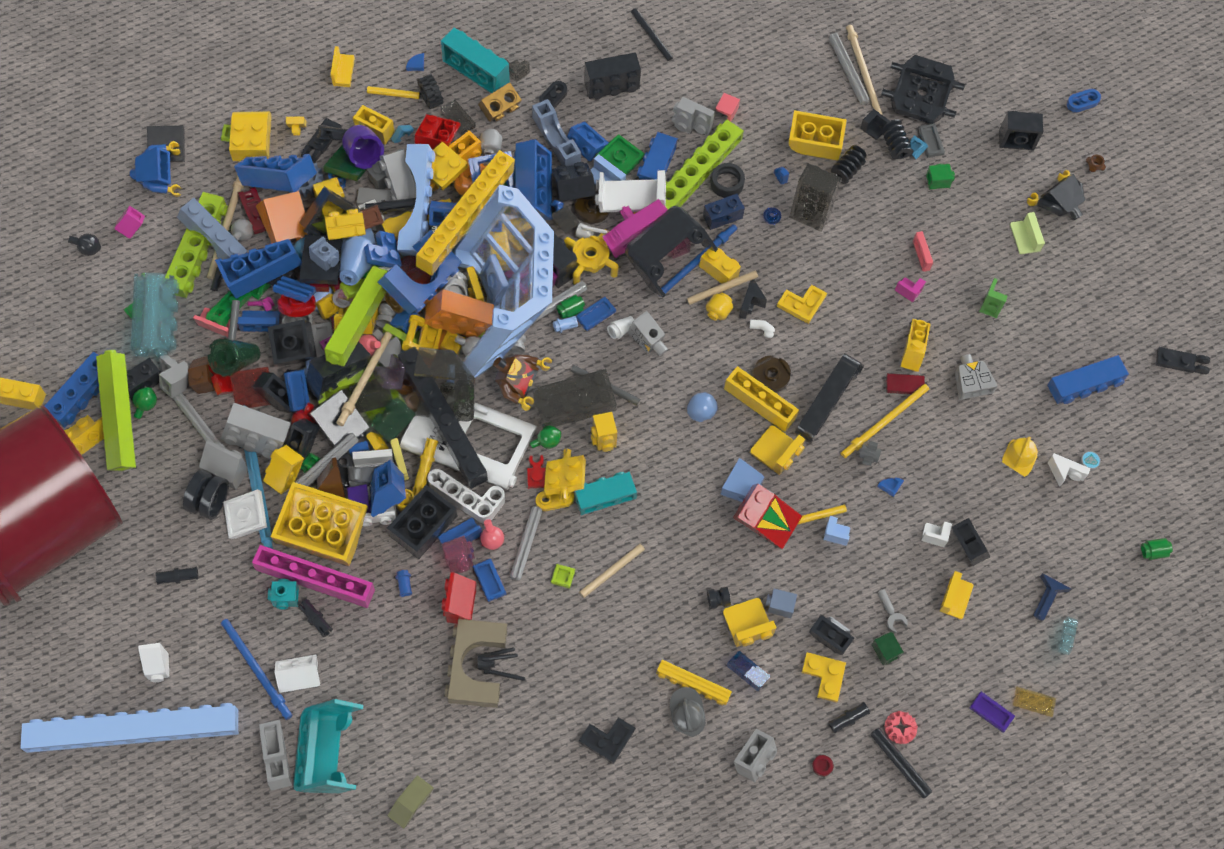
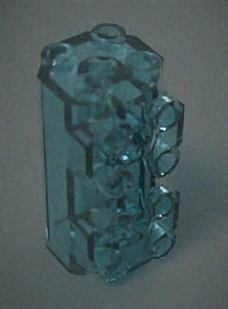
(153, 314)

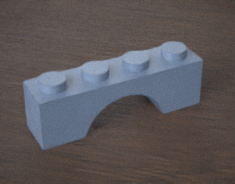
(548, 123)
(197, 218)

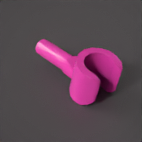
(267, 303)

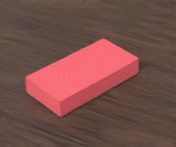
(922, 251)

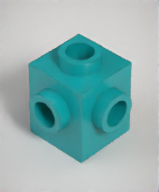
(284, 594)

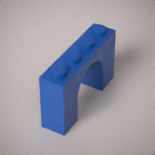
(412, 294)

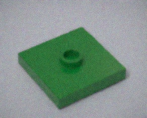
(622, 154)

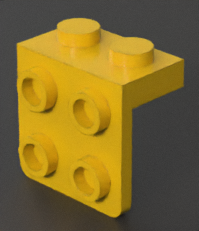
(777, 449)
(748, 622)

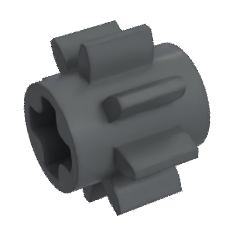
(870, 453)

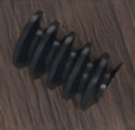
(896, 140)
(849, 163)

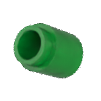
(570, 306)
(1156, 549)

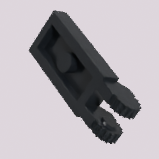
(317, 144)
(1182, 361)

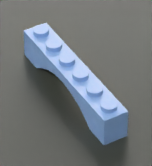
(419, 159)

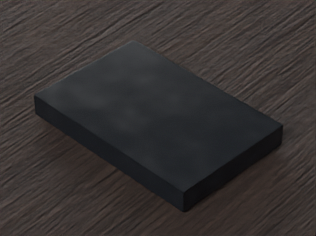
(312, 272)

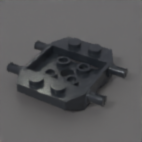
(926, 107)

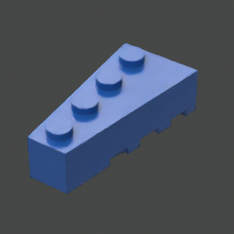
(276, 172)

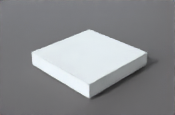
(245, 514)

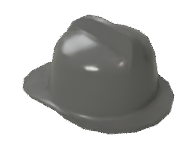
(360, 475)
(687, 711)

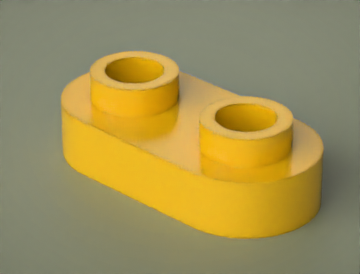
(553, 502)

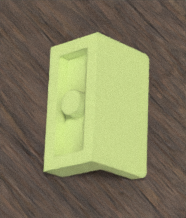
(1027, 234)

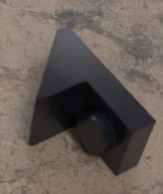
(753, 297)

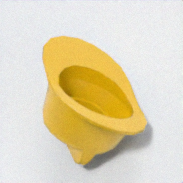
(1020, 455)

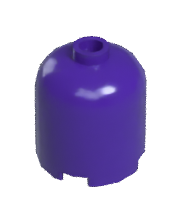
(362, 146)

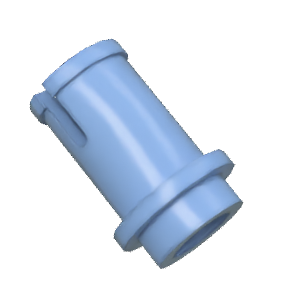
(564, 324)

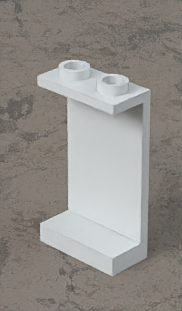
(631, 193)
(371, 458)

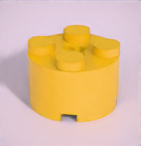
(332, 184)

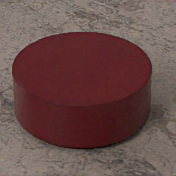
(822, 765)

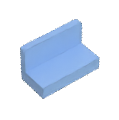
(610, 172)

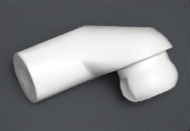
(763, 325)

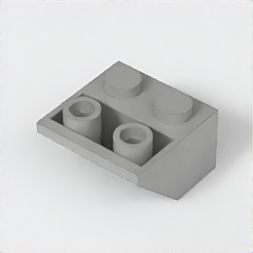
(223, 463)

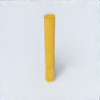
(393, 92)
(822, 514)

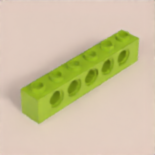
(188, 251)

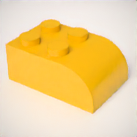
(250, 134)
(817, 135)

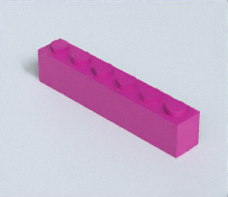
(314, 576)

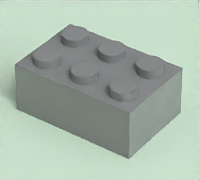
(254, 430)

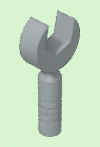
(890, 610)

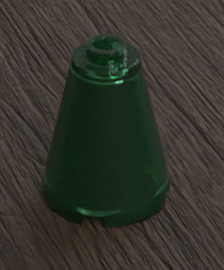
(231, 356)

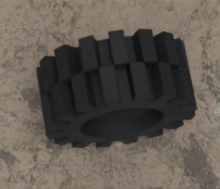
(430, 91)

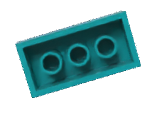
(474, 61)

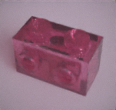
(458, 554)

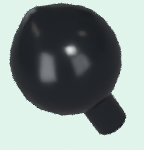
(86, 244)

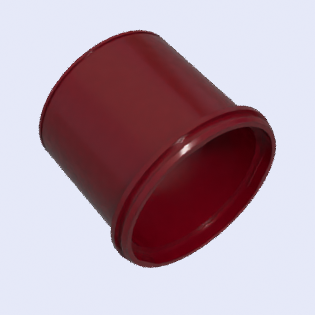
(47, 502)

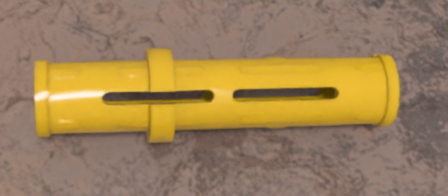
(427, 458)

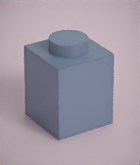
(781, 603)

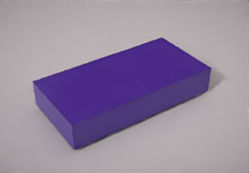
(992, 712)

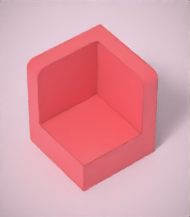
(728, 105)

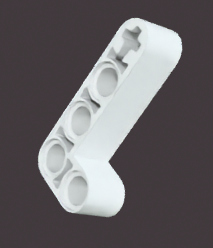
(464, 493)

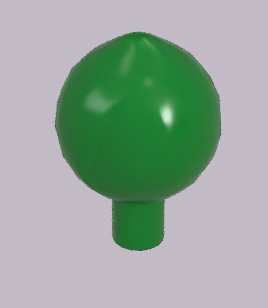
(144, 400)
(548, 438)

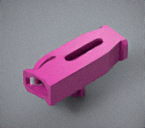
(632, 226)

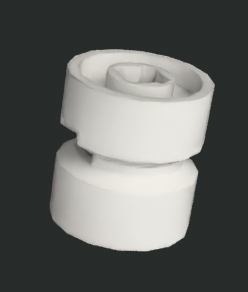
(457, 284)

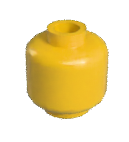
(719, 306)

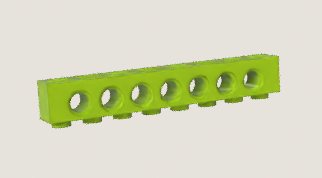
(732, 137)

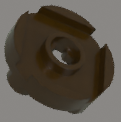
(589, 215)
(776, 365)

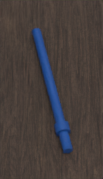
(720, 239)
(276, 699)

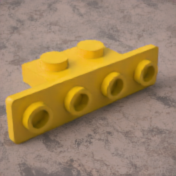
(86, 433)

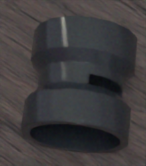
(718, 597)

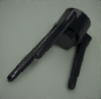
(487, 661)

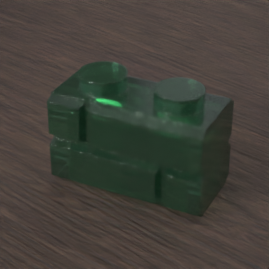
(392, 419)

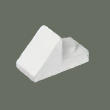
(1062, 467)

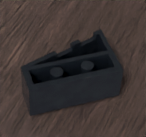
(325, 375)

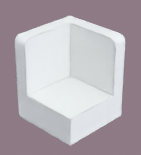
(936, 534)

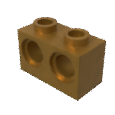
(497, 99)

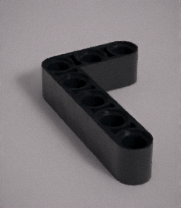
(828, 397)

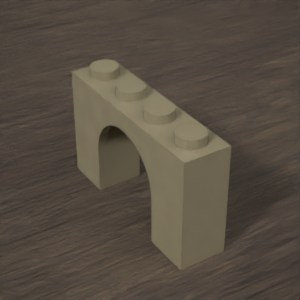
(468, 636)

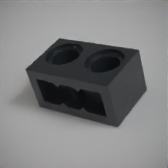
(970, 541)

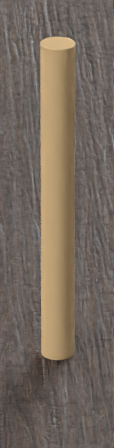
(722, 287)
(612, 570)

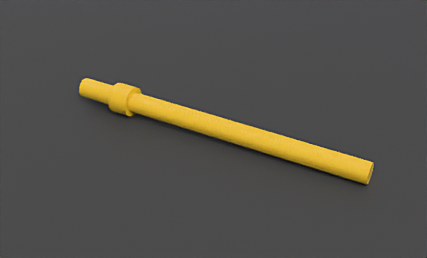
(856, 443)

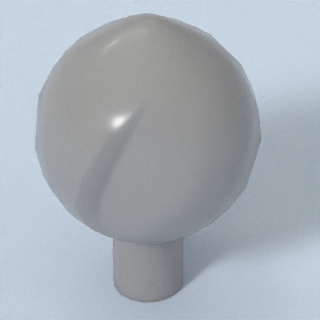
(242, 230)
(467, 344)

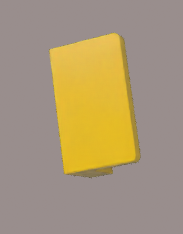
(342, 68)
(956, 596)

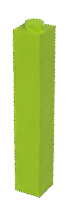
(356, 318)
(115, 411)

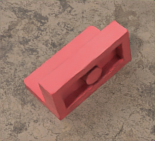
(213, 326)

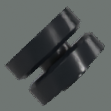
(205, 494)

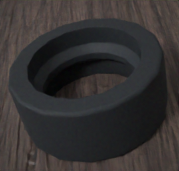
(732, 169)

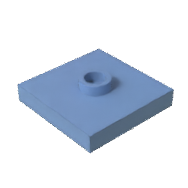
(493, 280)

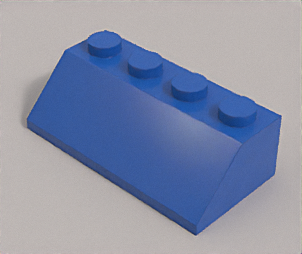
(534, 175)

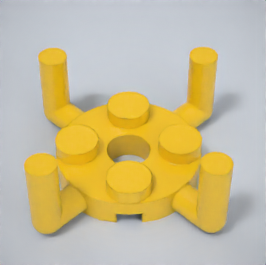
(591, 263)

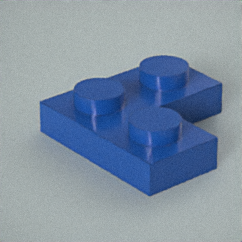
(385, 251)

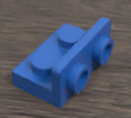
(587, 140)

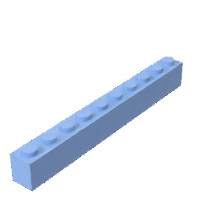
(129, 728)

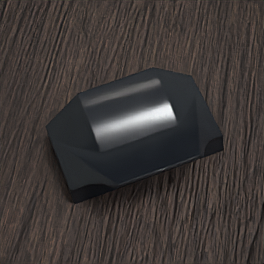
(831, 634)

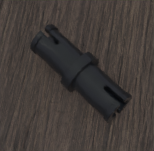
(177, 575)
(315, 618)
(849, 717)

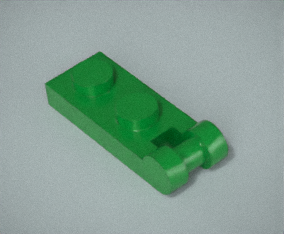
(224, 308)

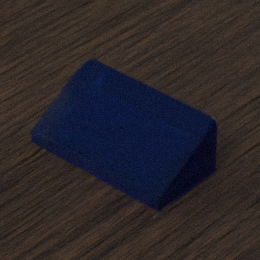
(748, 670)

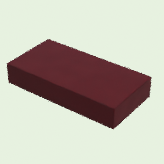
(903, 383)

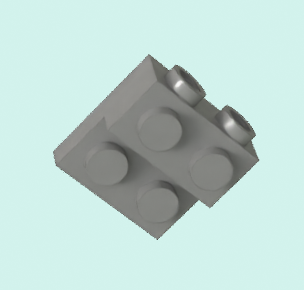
(691, 116)

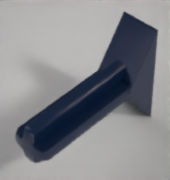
(1052, 588)

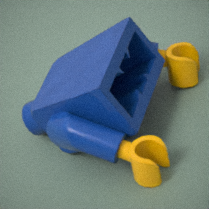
(153, 168)

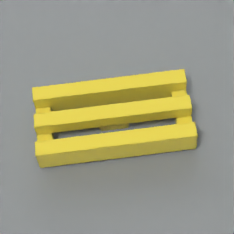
(399, 457)

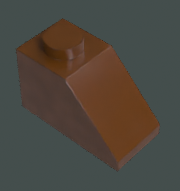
(200, 376)
(330, 479)

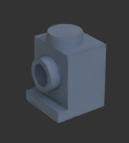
(324, 254)

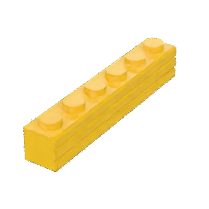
(687, 679)

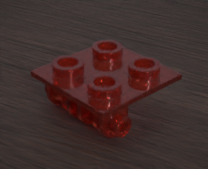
(242, 388)

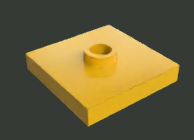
(474, 287)

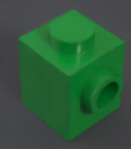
(940, 176)

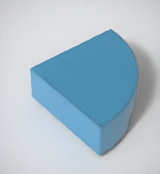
(401, 131)
(918, 146)

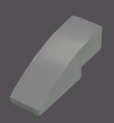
(275, 755)

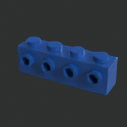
(75, 392)

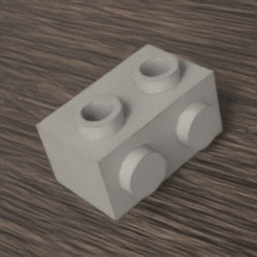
(755, 755)

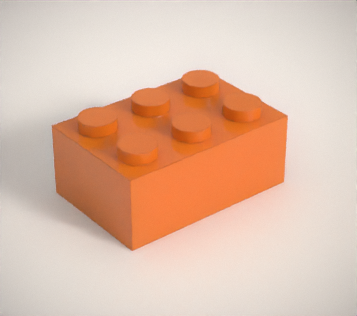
(458, 314)

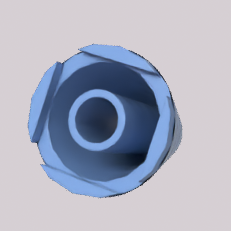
(353, 260)

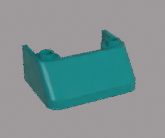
(319, 747)

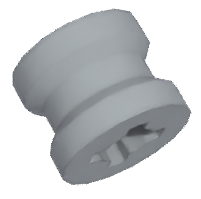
(519, 347)

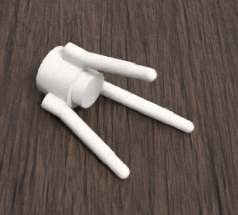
(587, 231)

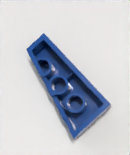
(258, 267)

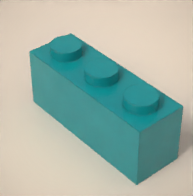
(605, 493)

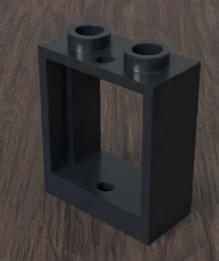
(325, 195)

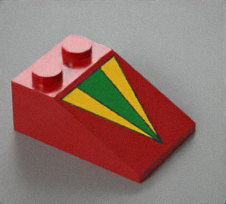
(767, 515)

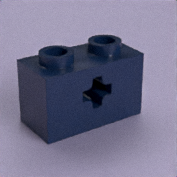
(723, 211)

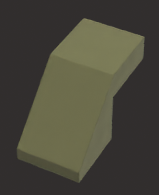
(409, 801)

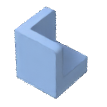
(836, 532)

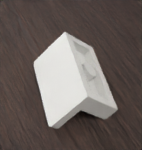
(297, 673)

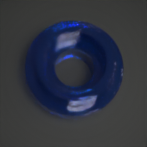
(772, 219)

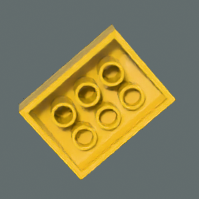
(320, 524)

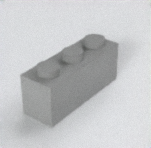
(398, 175)

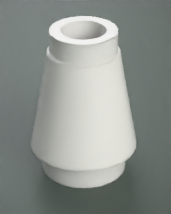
(619, 327)

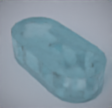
(1068, 635)

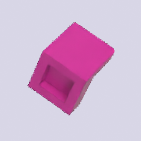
(129, 222)
(910, 289)

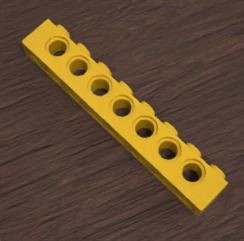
(464, 213)

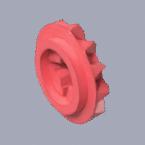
(895, 733)

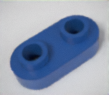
(1082, 100)

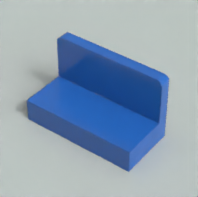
(258, 320)
(468, 529)

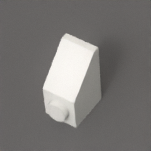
(154, 662)

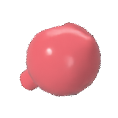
(370, 343)
(491, 536)

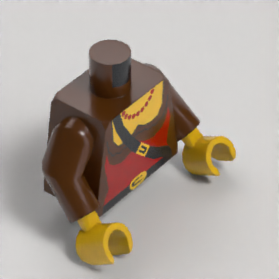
(517, 376)

